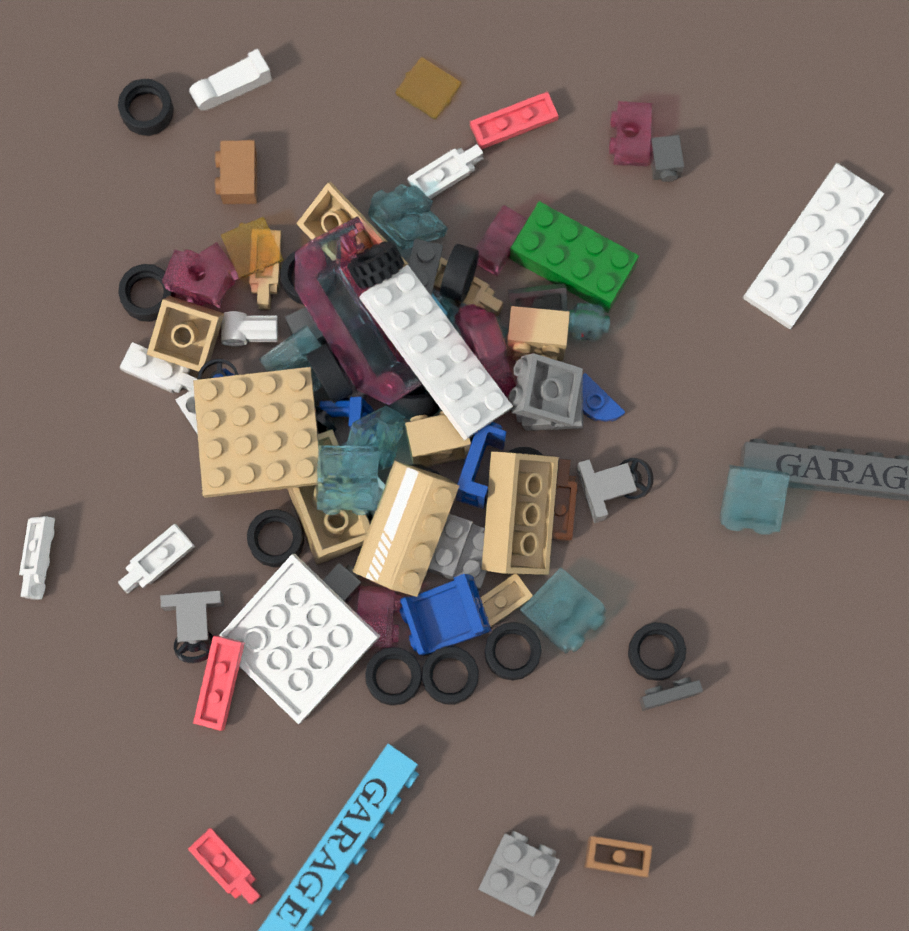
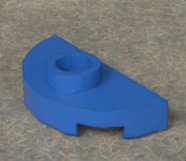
(598, 403)

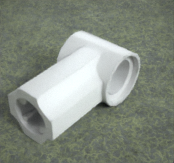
(239, 329)

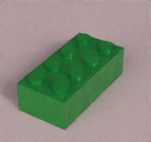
(573, 255)

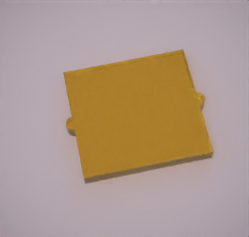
(428, 88)
(252, 247)

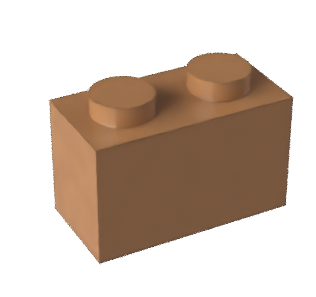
(237, 172)
(618, 856)

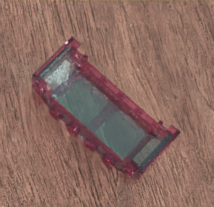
(344, 320)

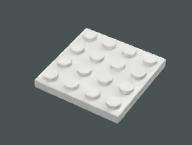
(299, 638)

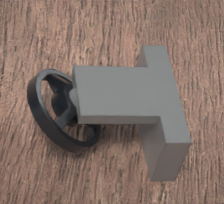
(612, 484)
(192, 621)

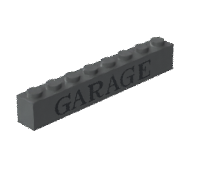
(830, 470)

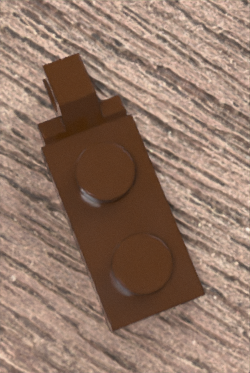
(564, 502)

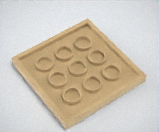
(256, 432)

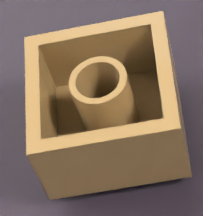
(537, 332)
(185, 333)
(435, 440)

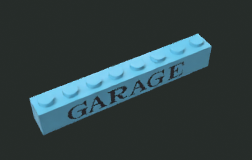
(343, 843)

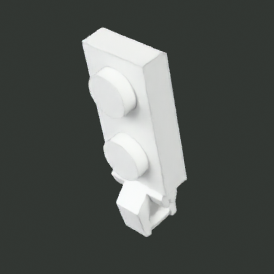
(446, 170)
(155, 370)
(36, 556)
(156, 559)

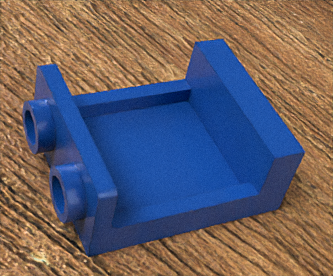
(470, 491)
(445, 615)

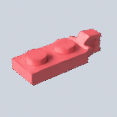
(225, 866)

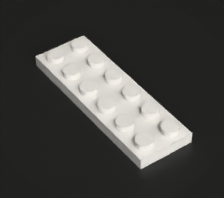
(813, 246)
(436, 352)

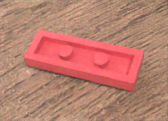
(514, 120)
(218, 682)

